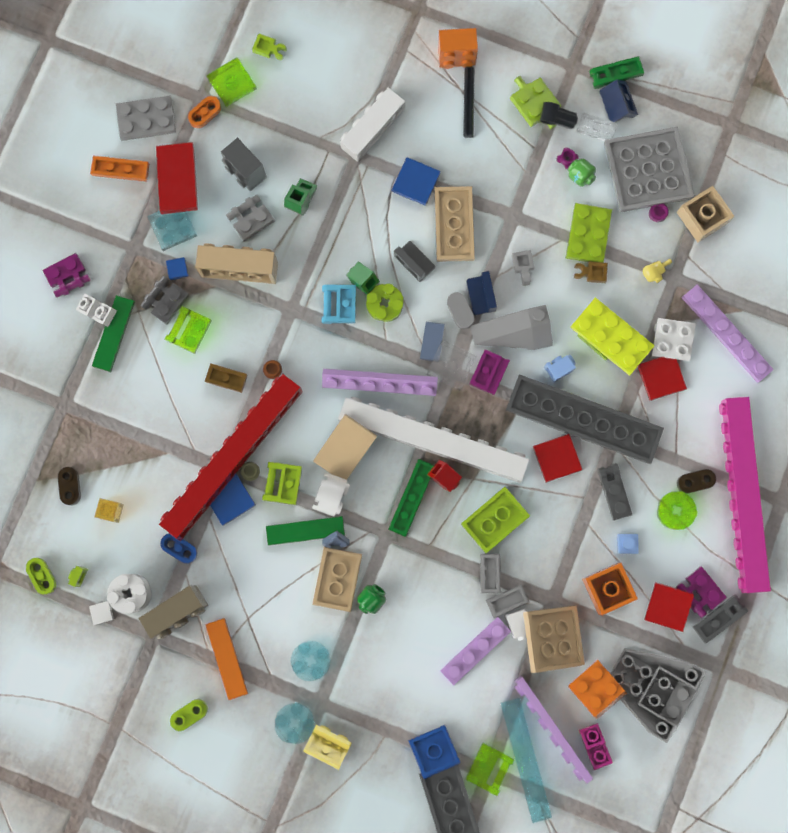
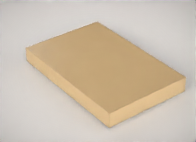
(345, 447)
(337, 579)

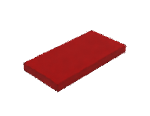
(176, 178)

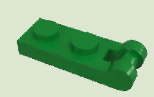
(619, 70)

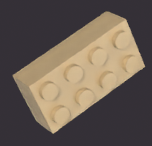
(236, 264)

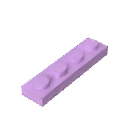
(475, 651)

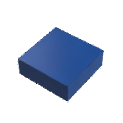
(177, 268)

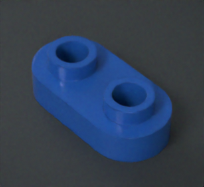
(178, 549)

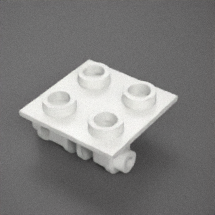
(673, 339)

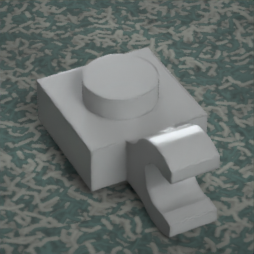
(523, 263)

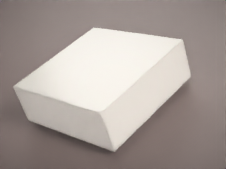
(101, 613)

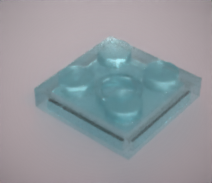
(171, 228)

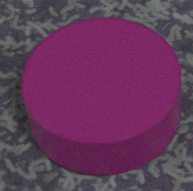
(658, 212)

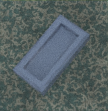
(431, 340)

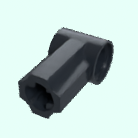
(554, 115)

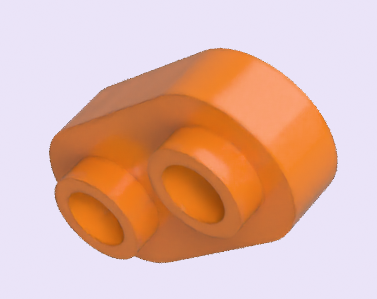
(202, 111)

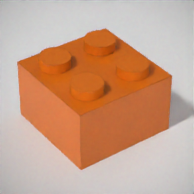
(457, 48)
(609, 589)
(597, 689)

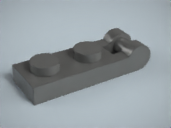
(614, 492)
(719, 619)

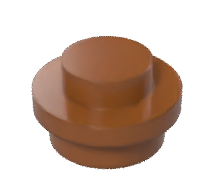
(272, 369)

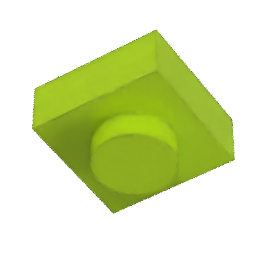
(77, 576)

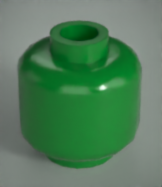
(371, 599)

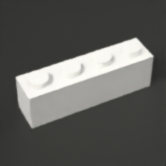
(372, 124)

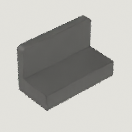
(414, 260)

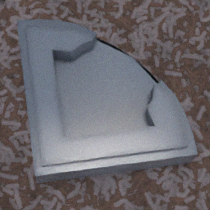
(336, 539)

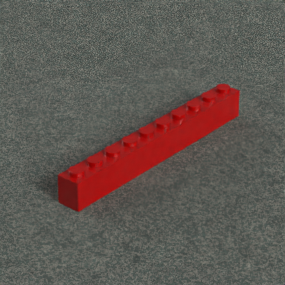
(230, 457)

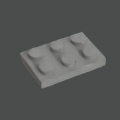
(145, 118)

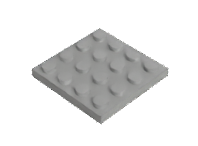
(648, 169)

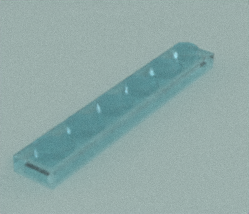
(525, 760)

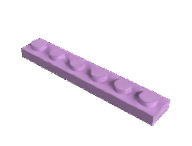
(727, 333)
(379, 382)
(556, 737)

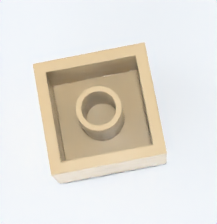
(705, 214)

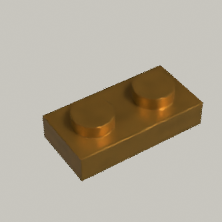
(226, 378)

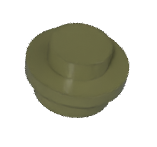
(250, 471)

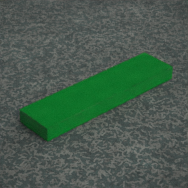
(113, 334)
(411, 498)
(304, 530)

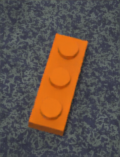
(119, 168)

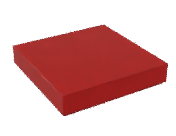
(661, 377)
(557, 458)
(669, 606)

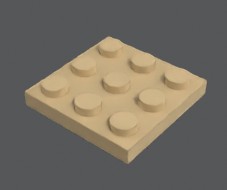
(553, 639)

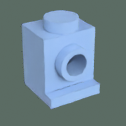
(560, 367)

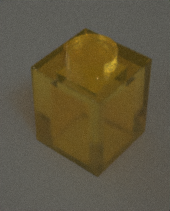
(109, 510)

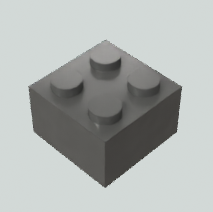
(243, 164)

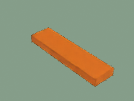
(226, 659)

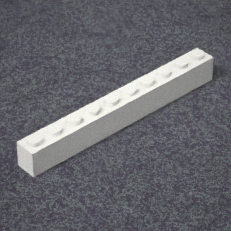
(435, 440)

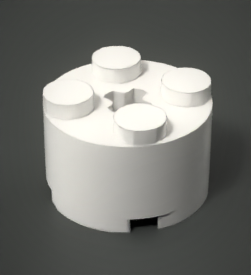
(330, 494)
(118, 596)

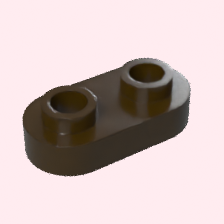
(697, 481)
(71, 485)

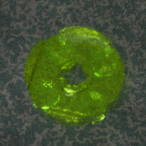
(665, 510)

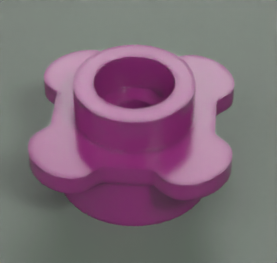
(567, 152)

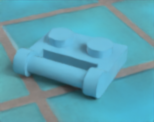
(345, 304)

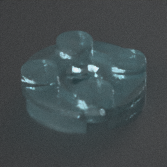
(301, 666)
(283, 722)

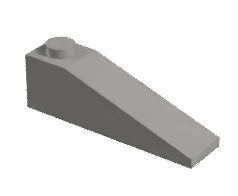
(520, 329)

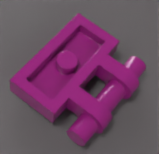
(63, 271)
(706, 588)

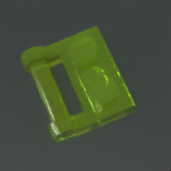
(193, 332)
(483, 766)

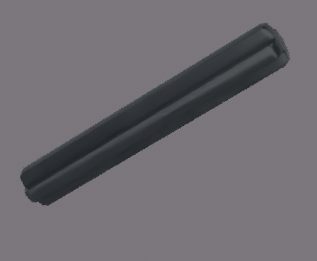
(468, 129)

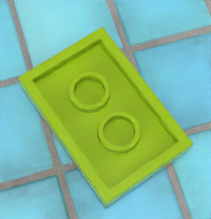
(588, 233)
(495, 520)

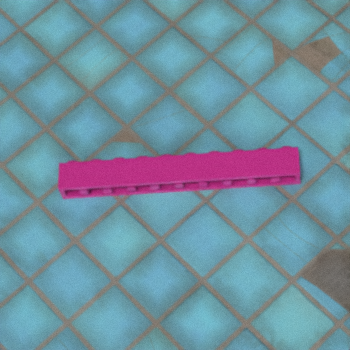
(745, 495)

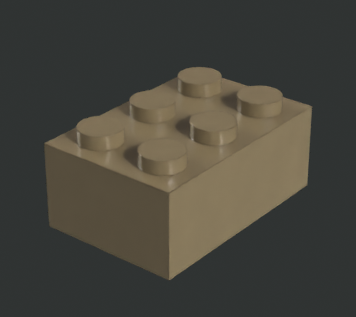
(173, 612)

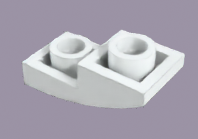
(96, 310)

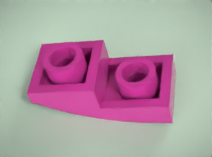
(595, 746)

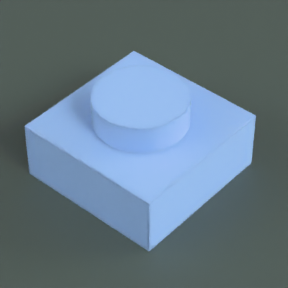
(627, 543)

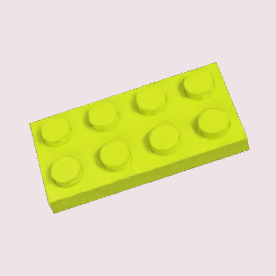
(612, 336)

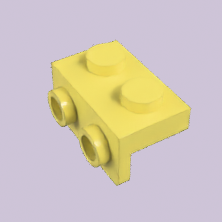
(327, 746)

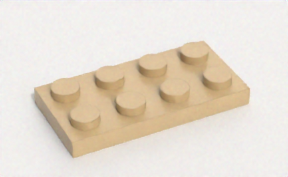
(454, 224)

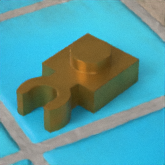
(595, 272)

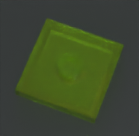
(231, 82)

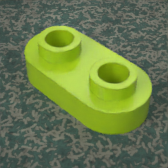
(39, 577)
(188, 715)

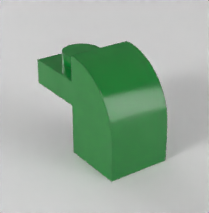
(300, 196)

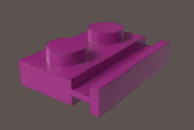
(489, 372)

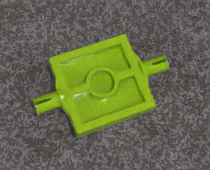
(530, 100)

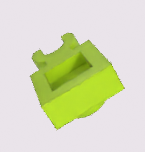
(266, 46)

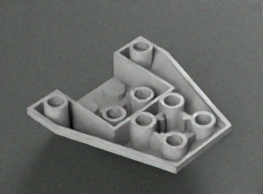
(657, 689)

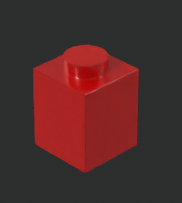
(445, 476)

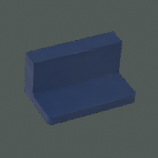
(618, 101)
(481, 294)

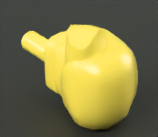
(653, 271)

